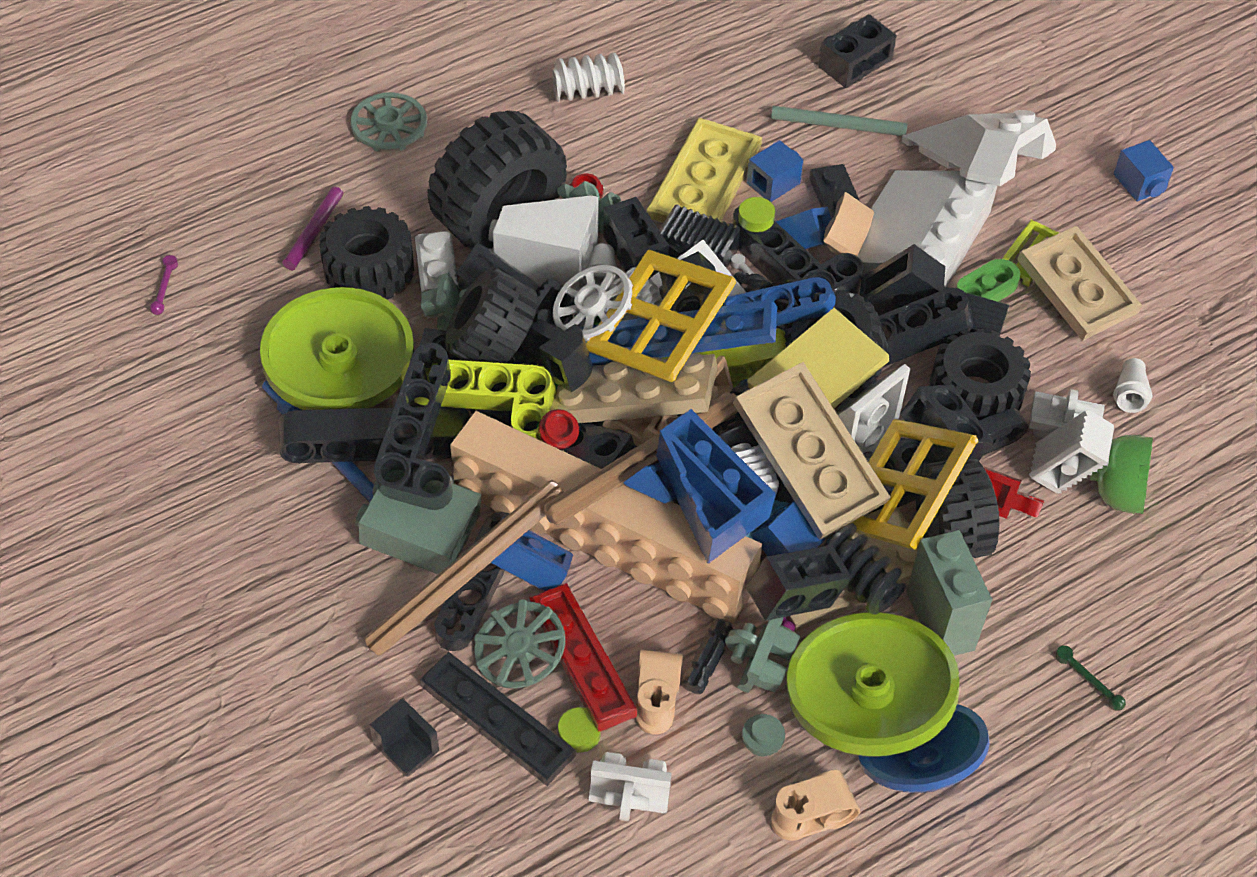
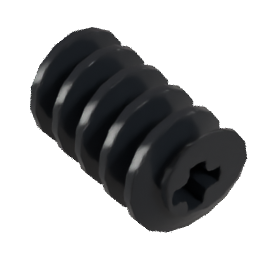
(869, 577)

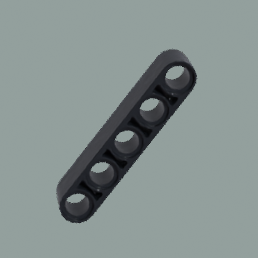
(357, 434)

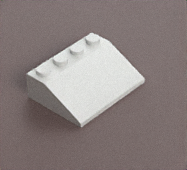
(927, 209)

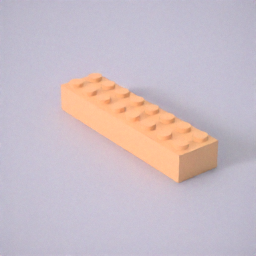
(618, 530)

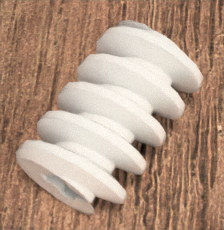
(588, 76)

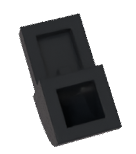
(563, 353)

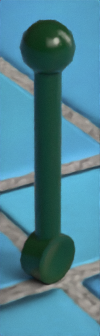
(1065, 656)

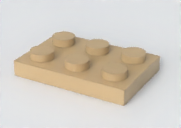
(1079, 282)

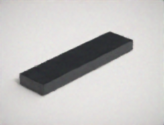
(498, 718)

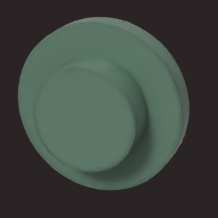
(763, 735)

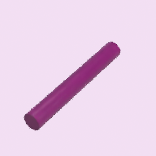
(312, 228)

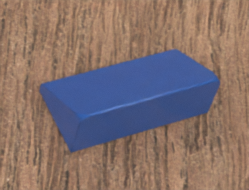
(652, 483)
(536, 561)

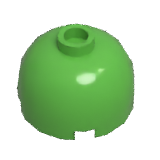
(1126, 477)

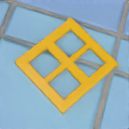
(692, 327)
(904, 481)

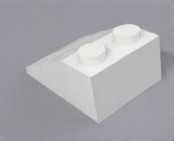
(874, 409)

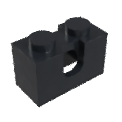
(919, 278)

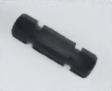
(707, 657)

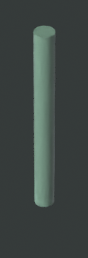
(839, 121)

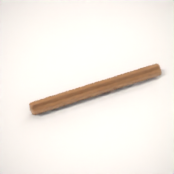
(620, 470)
(461, 570)

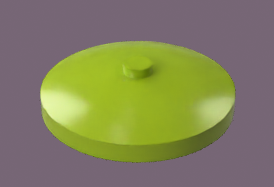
(336, 349)
(873, 684)

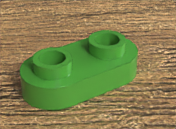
(984, 280)

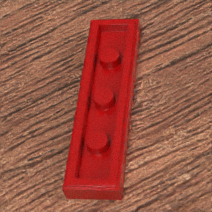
(587, 661)

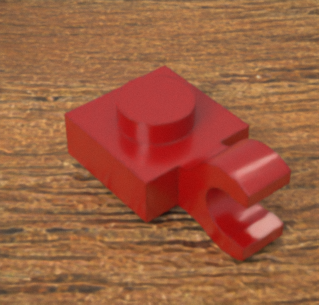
(1008, 496)

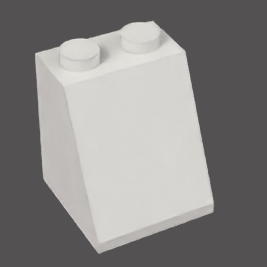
(548, 237)

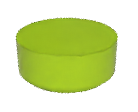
(756, 214)
(578, 730)

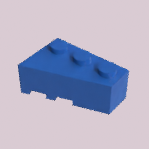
(712, 485)

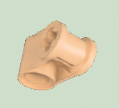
(657, 689)
(814, 806)

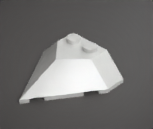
(985, 144)

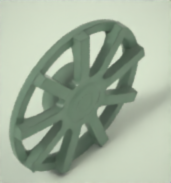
(388, 121)
(519, 643)

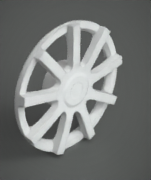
(593, 301)

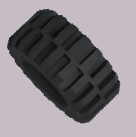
(493, 166)

